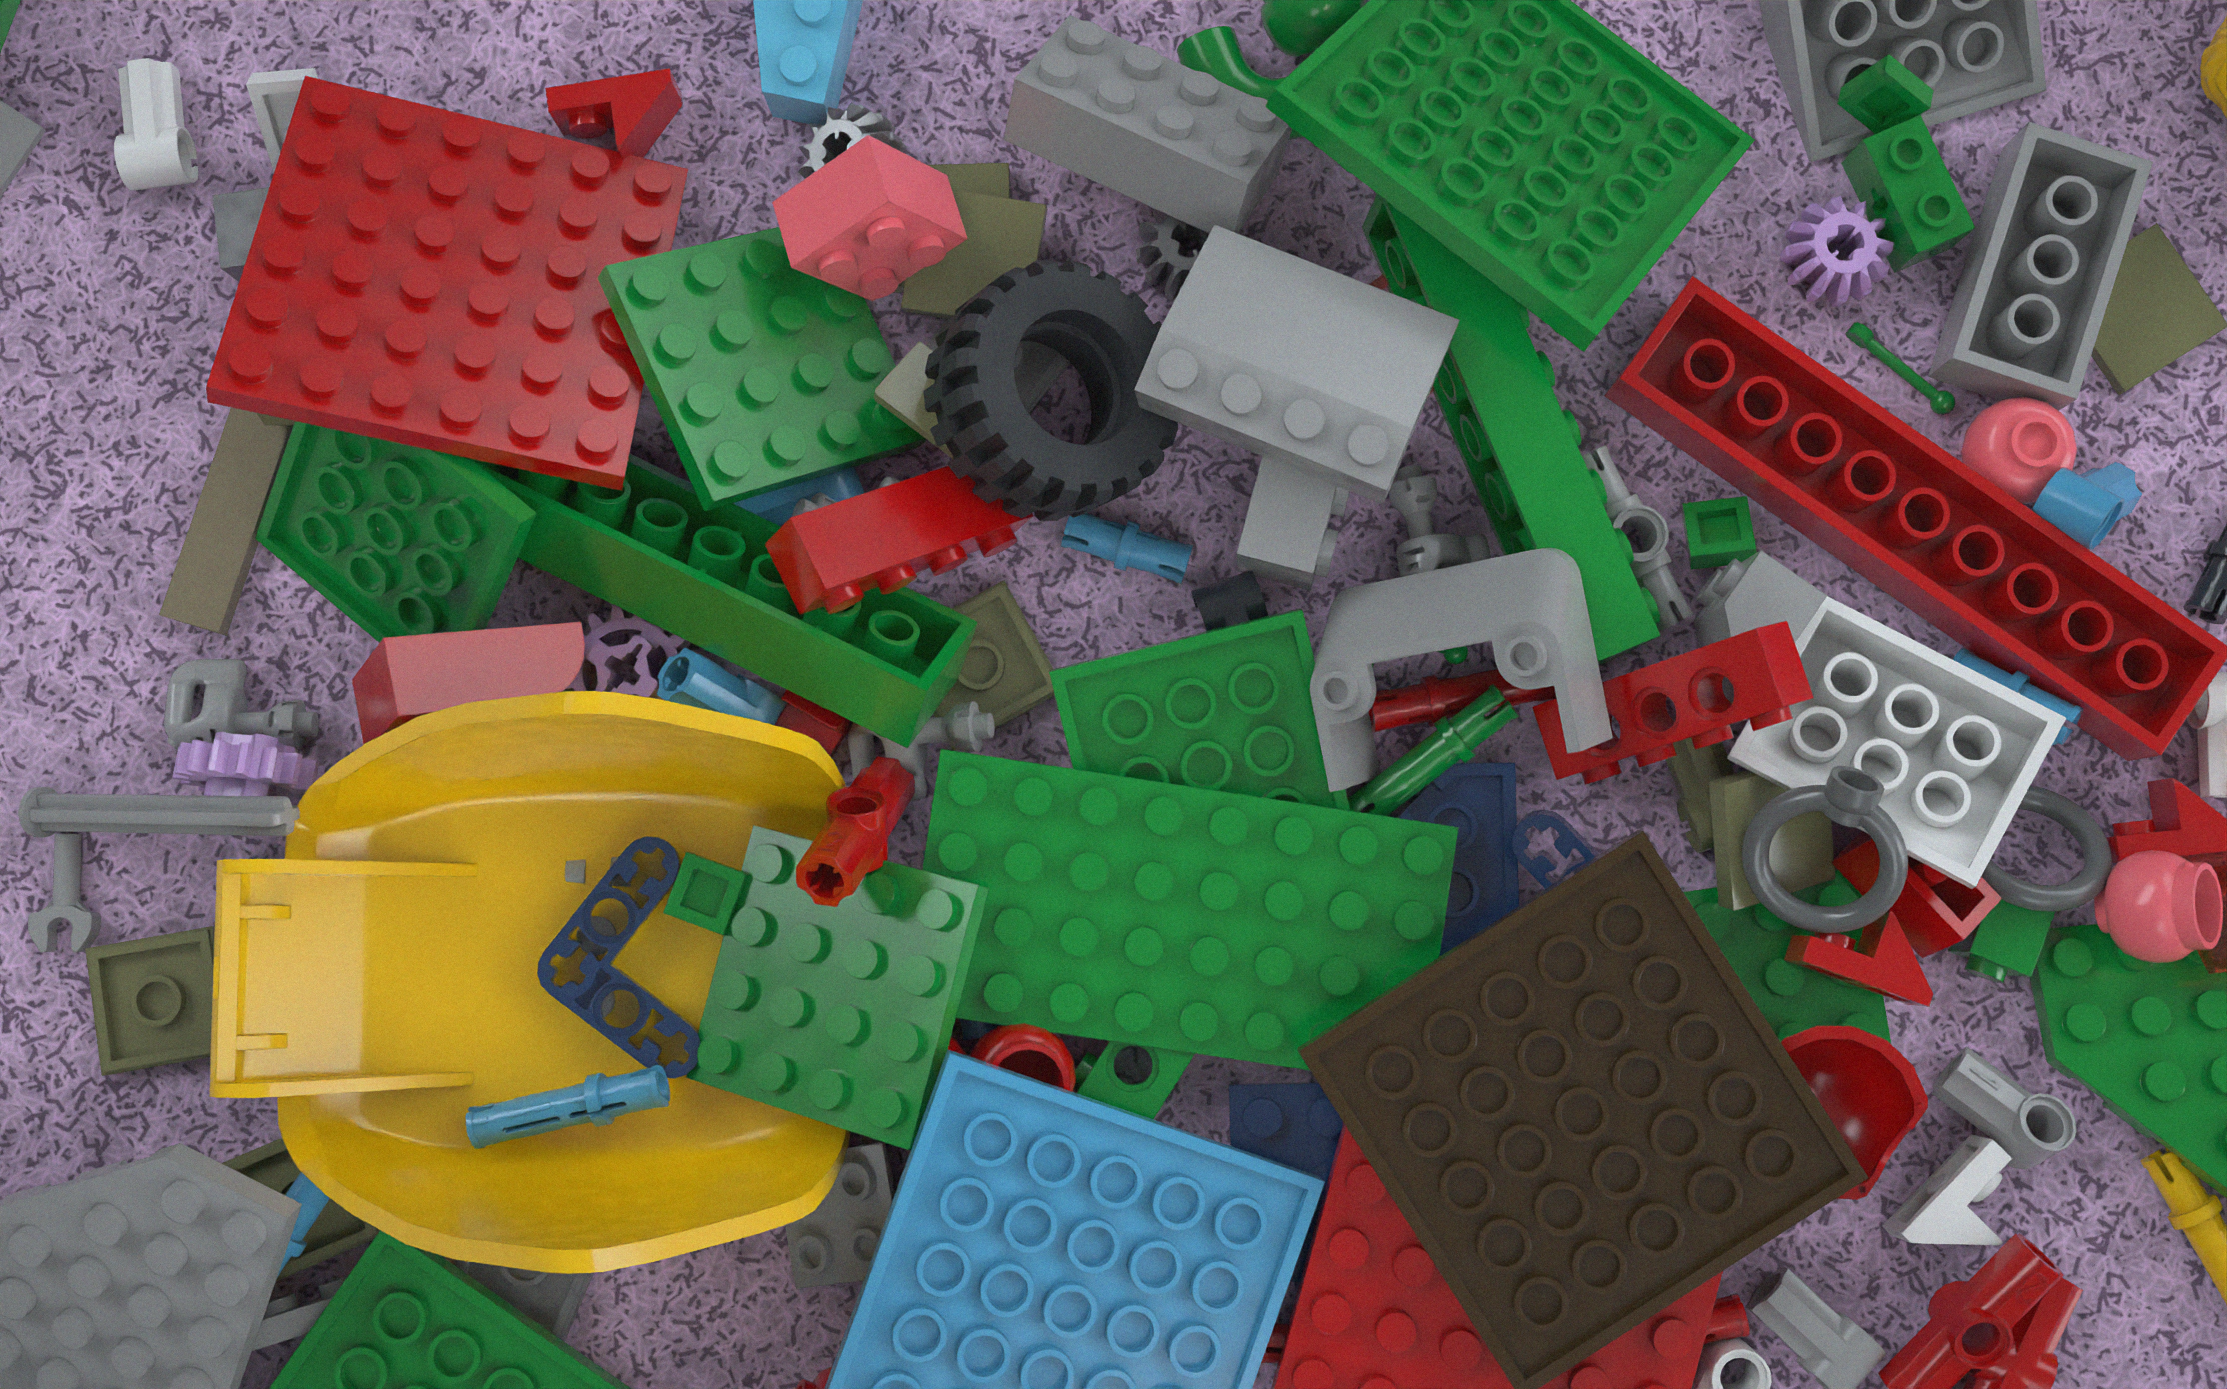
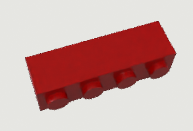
(887, 538)

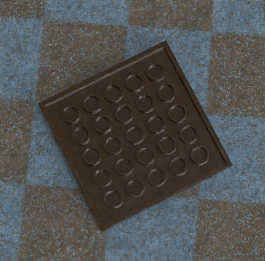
(1582, 1113)

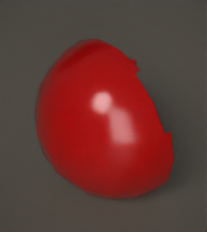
(1863, 1089)

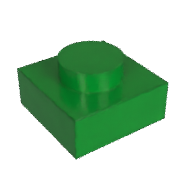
(1885, 95)
(1718, 532)
(705, 893)

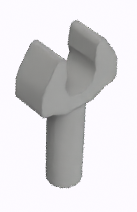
(65, 901)

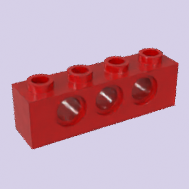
(1765, 683)

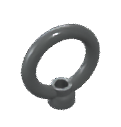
(1847, 799)
(2070, 894)

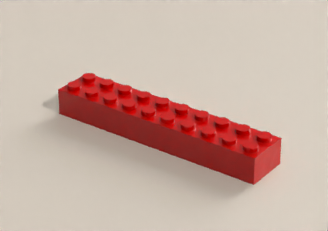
(1917, 521)

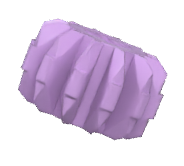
(1823, 269)

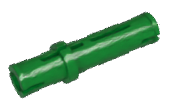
(1435, 754)

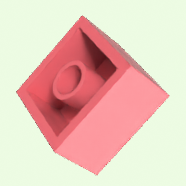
(869, 219)

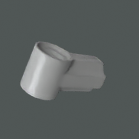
(2005, 1109)
(1824, 1341)

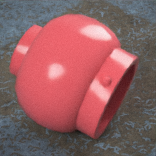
(2019, 446)
(2160, 906)

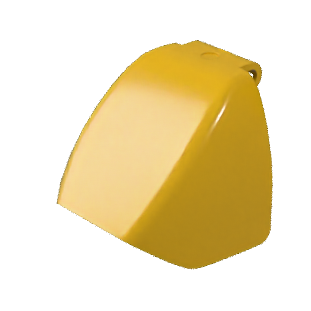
(399, 983)

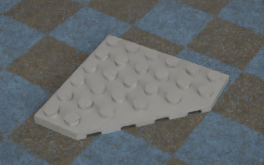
(139, 1275)

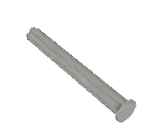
(46, 811)

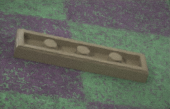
(226, 523)

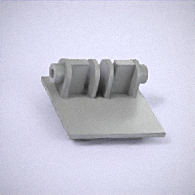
(843, 1231)

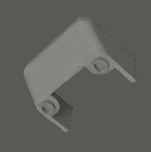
(1520, 601)

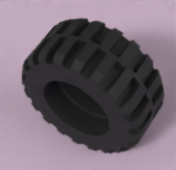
(983, 414)

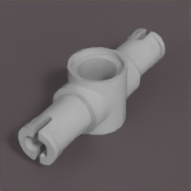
(1651, 564)

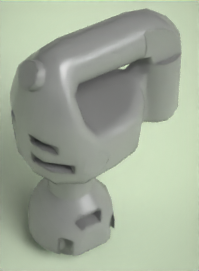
(1425, 551)
(226, 707)
(961, 728)

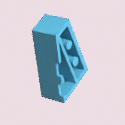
(804, 54)

